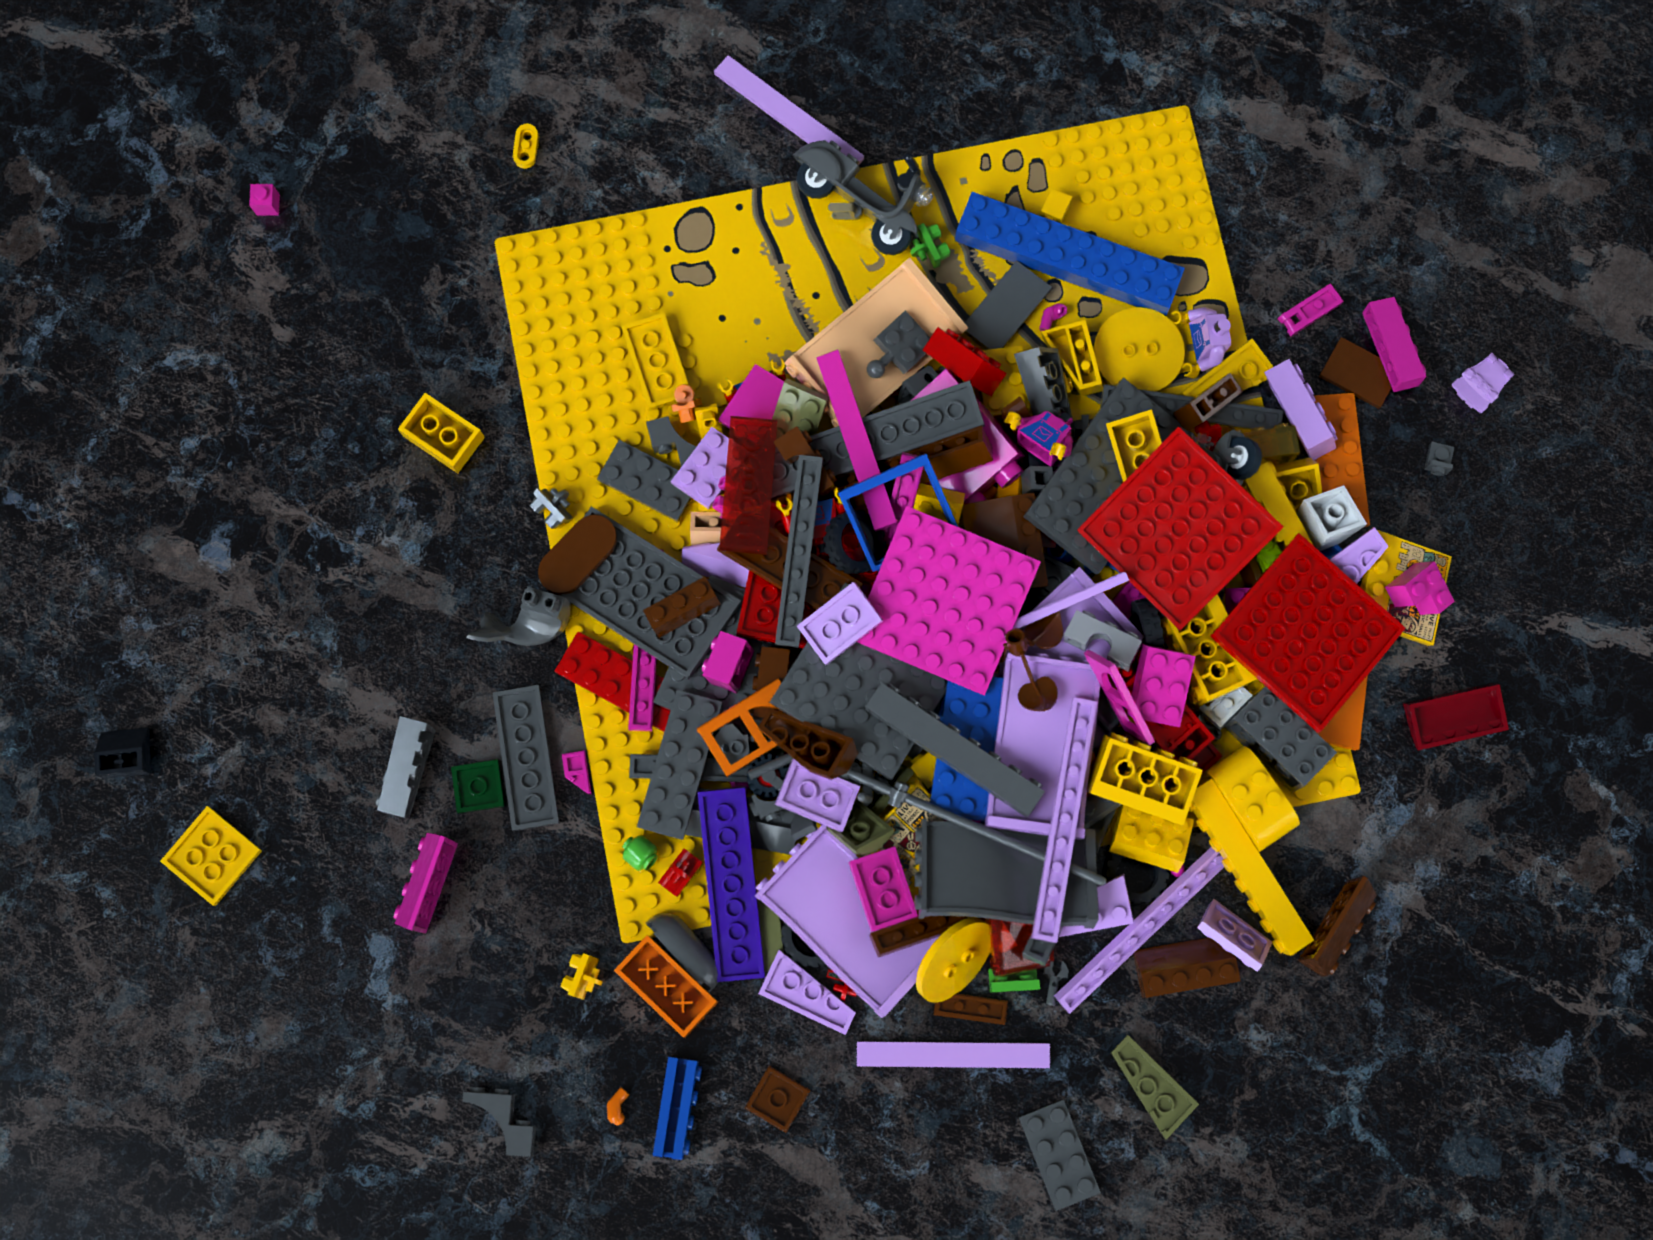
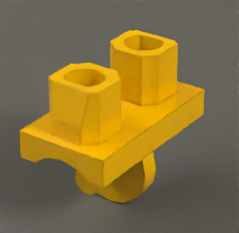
(707, 418)
(584, 978)

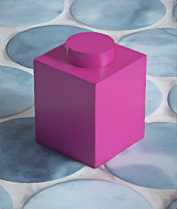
(264, 199)

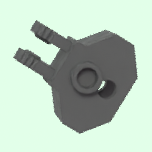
(737, 740)

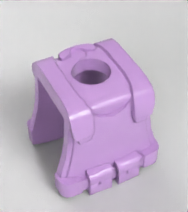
(1483, 382)

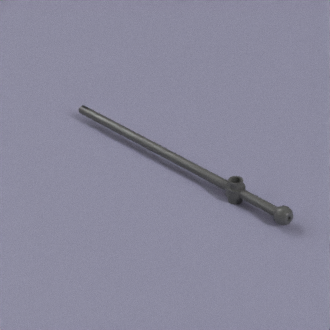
(899, 795)

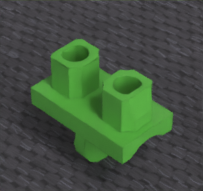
(926, 237)

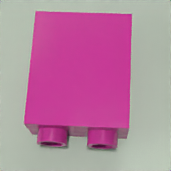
(1006, 452)

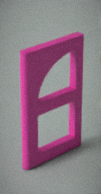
(1119, 697)

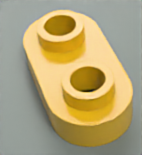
(525, 147)

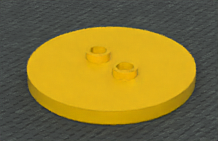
(1139, 347)
(953, 960)

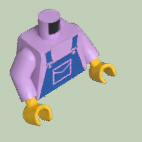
(1209, 338)

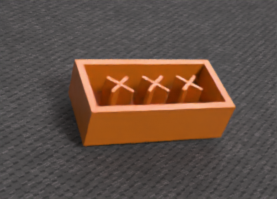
(666, 986)

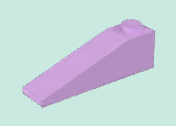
(708, 561)

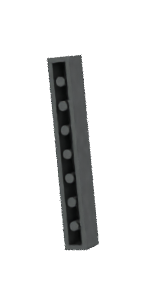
(955, 750)

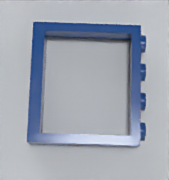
(883, 477)

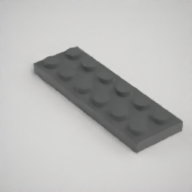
(526, 758)
(678, 766)

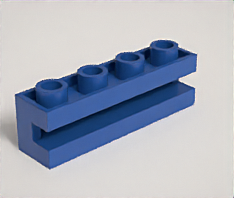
(676, 1108)

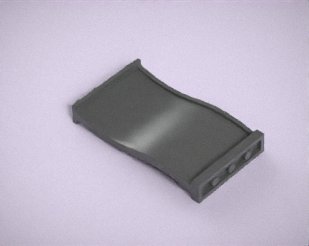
(986, 879)

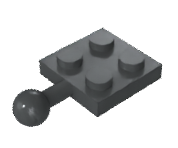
(902, 345)

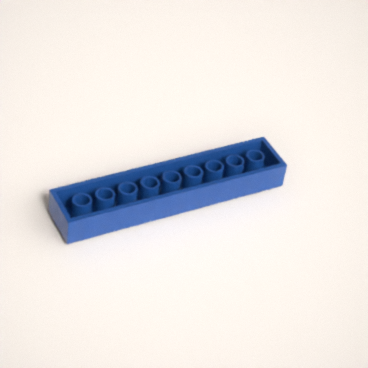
(1068, 254)

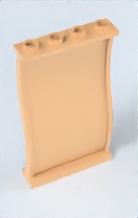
(858, 327)

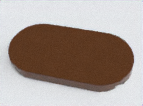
(577, 554)

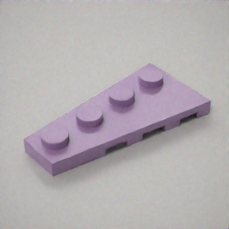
(1360, 555)

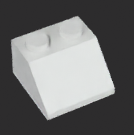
(1330, 517)

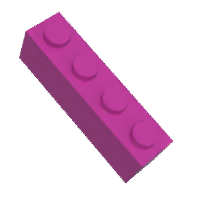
(1394, 344)

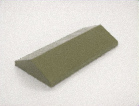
(863, 830)

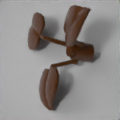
(1045, 633)

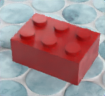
(965, 360)

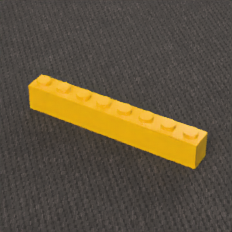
(1249, 869)

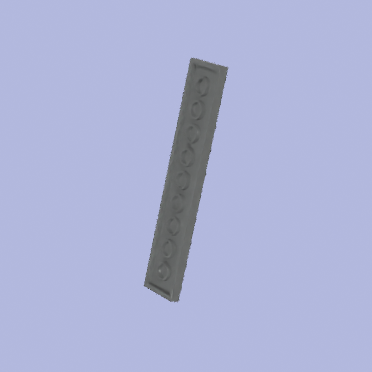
(891, 432)

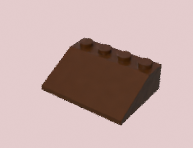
(1003, 523)
(1338, 926)

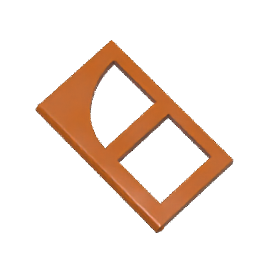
(758, 699)

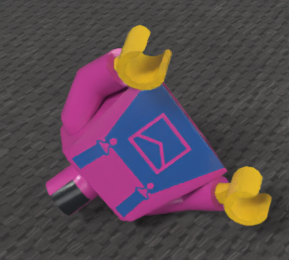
(1043, 435)

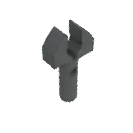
(1054, 981)

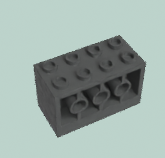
(1280, 739)

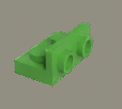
(1014, 982)

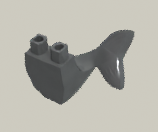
(540, 620)

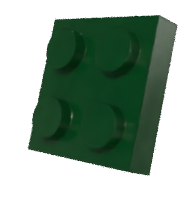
(478, 786)

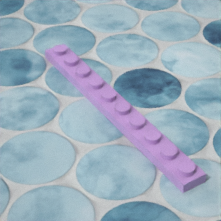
(1064, 820)
(1140, 931)

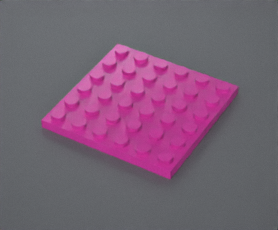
(947, 599)

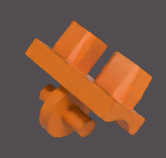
(685, 403)

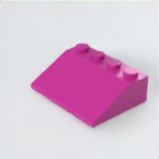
(425, 883)

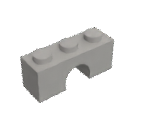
(1085, 628)

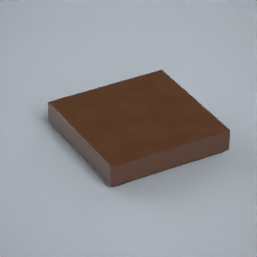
(777, 1099)

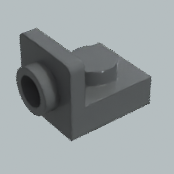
(1439, 459)

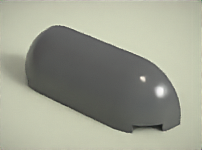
(685, 948)

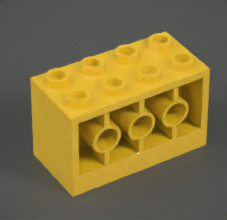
(1227, 671)
(1147, 794)

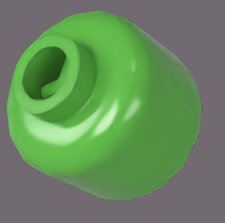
(640, 853)

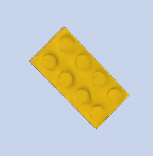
(655, 359)

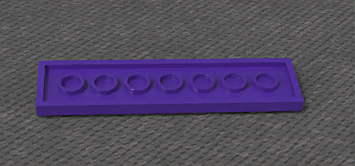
(731, 884)

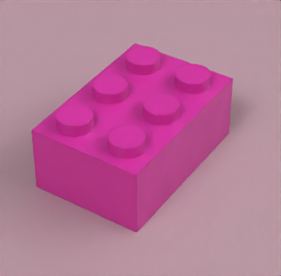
(1162, 684)

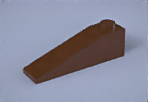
(812, 746)

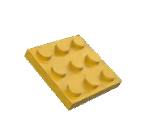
(211, 856)

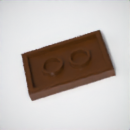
(1357, 373)

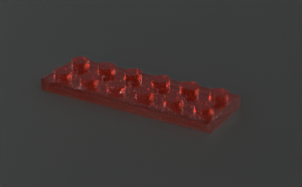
(748, 485)

